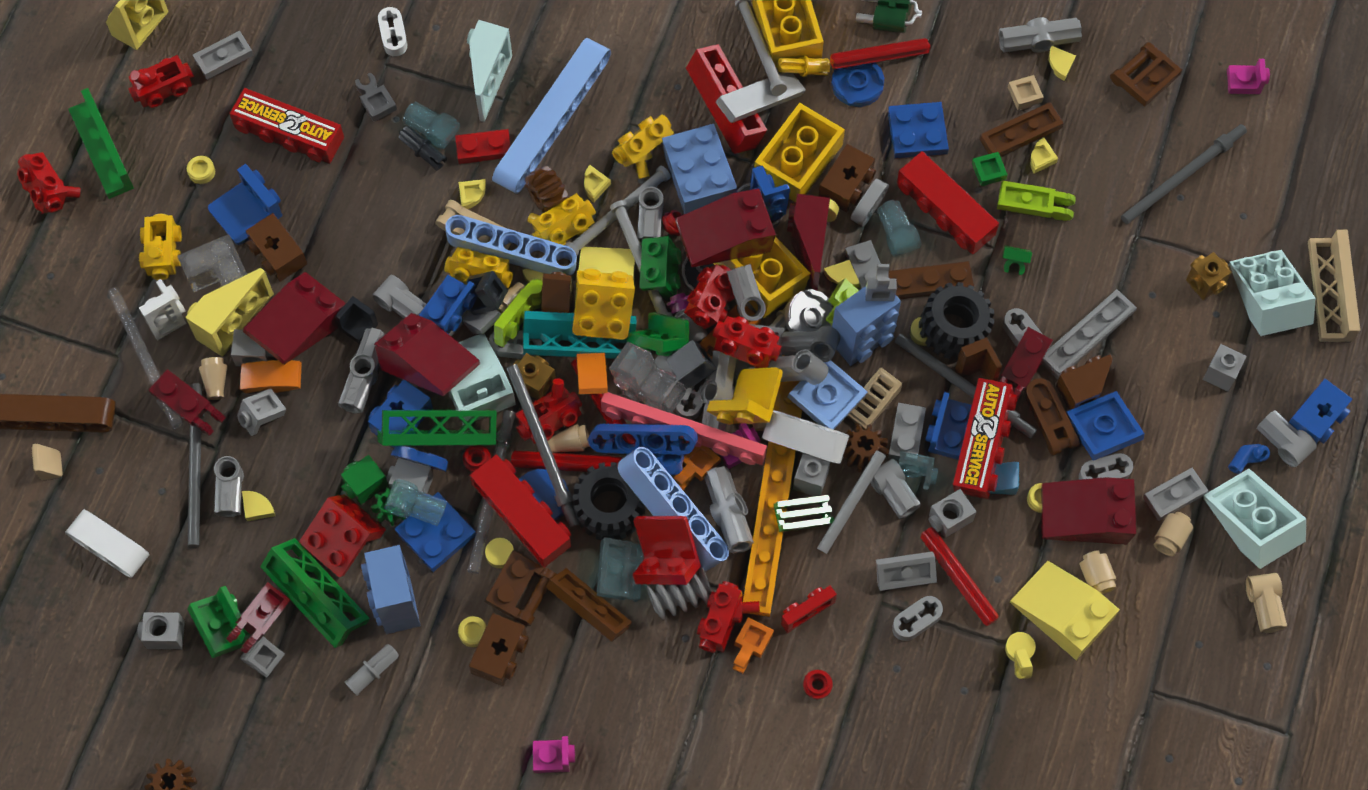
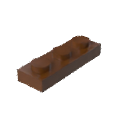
(1022, 130)
(925, 280)
(588, 605)

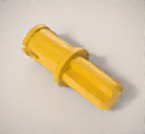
(804, 66)

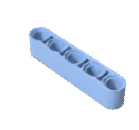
(503, 236)
(666, 498)

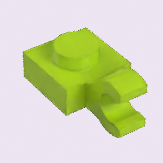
(841, 293)

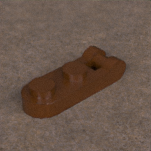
(1050, 416)

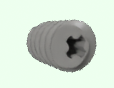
(680, 595)

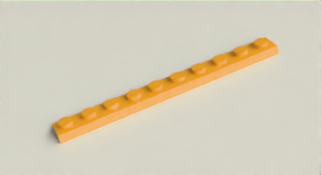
(774, 488)

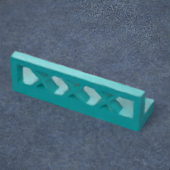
(557, 326)

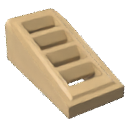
(886, 380)

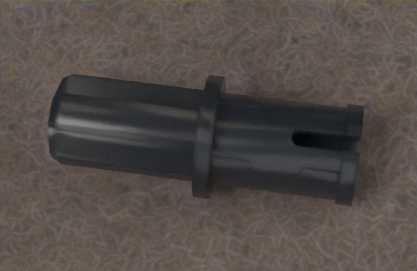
(422, 148)

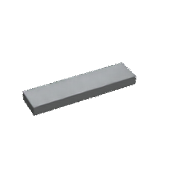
(758, 97)
(1088, 333)

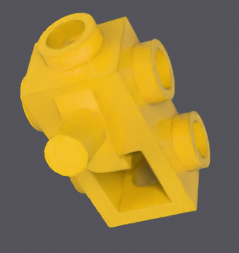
(636, 147)
(564, 220)
(160, 256)
(469, 263)

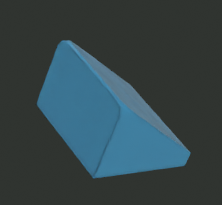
(1007, 478)

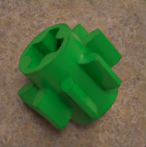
(383, 513)

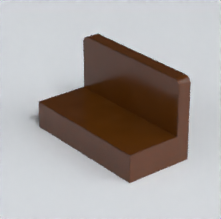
(979, 357)

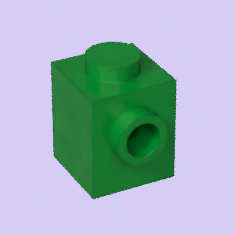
(363, 479)

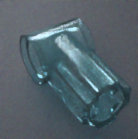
(437, 128)
(900, 235)
(407, 501)

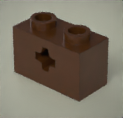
(848, 177)
(271, 234)
(499, 633)

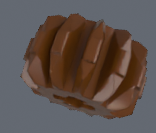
(545, 188)
(870, 440)
(176, 772)

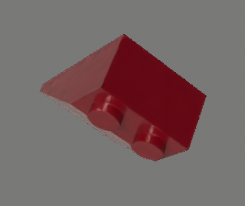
(808, 227)
(727, 229)
(295, 318)
(424, 355)
(1089, 510)

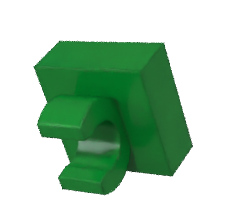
(989, 169)
(1016, 255)

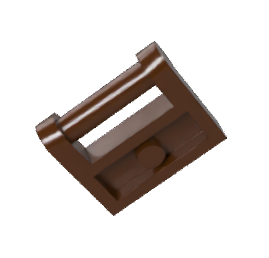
(1152, 79)
(512, 583)

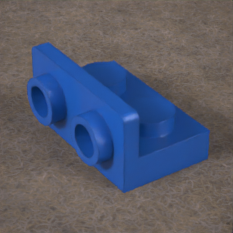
(774, 197)
(450, 303)
(950, 427)

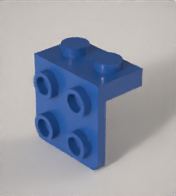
(245, 205)

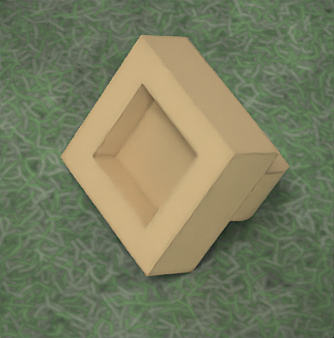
(1025, 92)

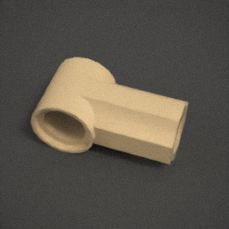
(1266, 595)

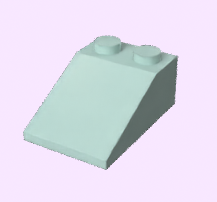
(490, 58)
(1257, 518)

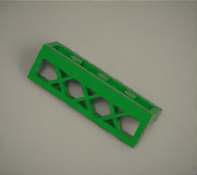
(100, 146)
(434, 436)
(309, 593)

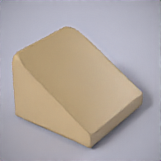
(46, 462)

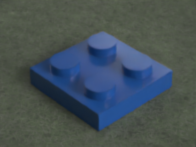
(918, 129)
(1105, 425)
(436, 543)

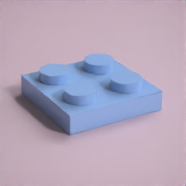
(829, 400)

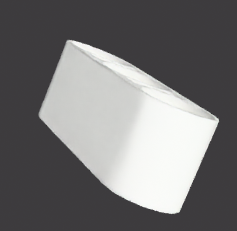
(806, 436)
(107, 543)

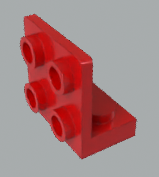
(340, 533)
(667, 550)

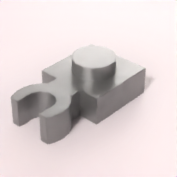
(375, 100)

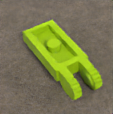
(1035, 200)
(512, 318)

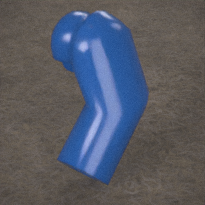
(1248, 454)

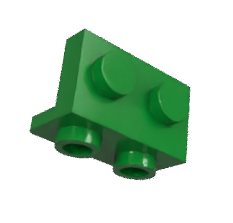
(660, 266)
(663, 334)
(215, 620)

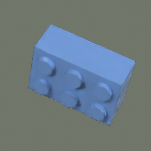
(698, 167)
(864, 325)
(390, 589)

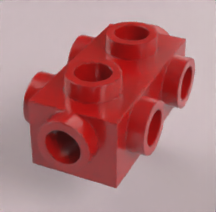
(160, 81)
(43, 183)
(710, 296)
(747, 342)
(554, 411)
(725, 610)

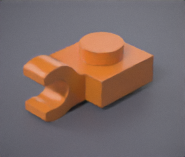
(696, 465)
(752, 641)

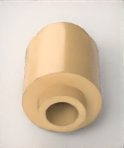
(1173, 533)
(1098, 572)

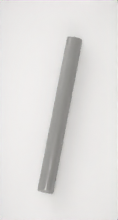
(851, 502)

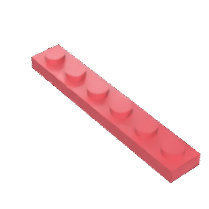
(720, 441)

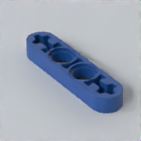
(642, 435)

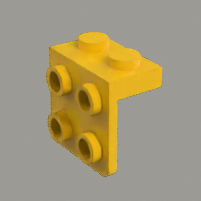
(603, 304)
(752, 397)

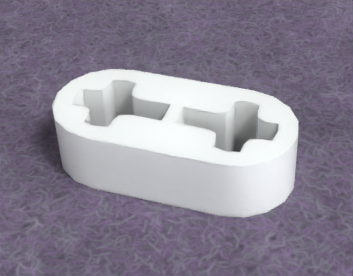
(397, 30)

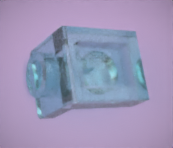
(919, 465)

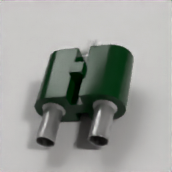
(890, 15)

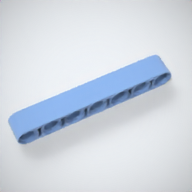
(551, 115)

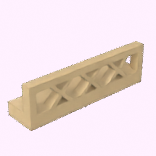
(1344, 286)

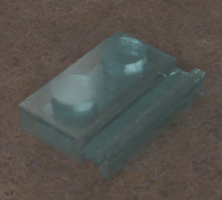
(616, 569)

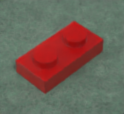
(482, 146)
(817, 602)

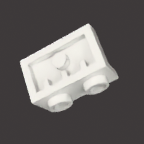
(163, 312)

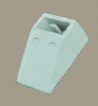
(1273, 292)
(486, 385)

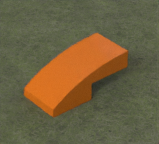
(592, 373)
(270, 375)

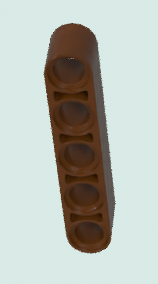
(56, 413)

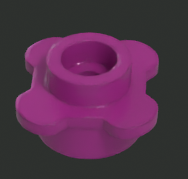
(677, 303)

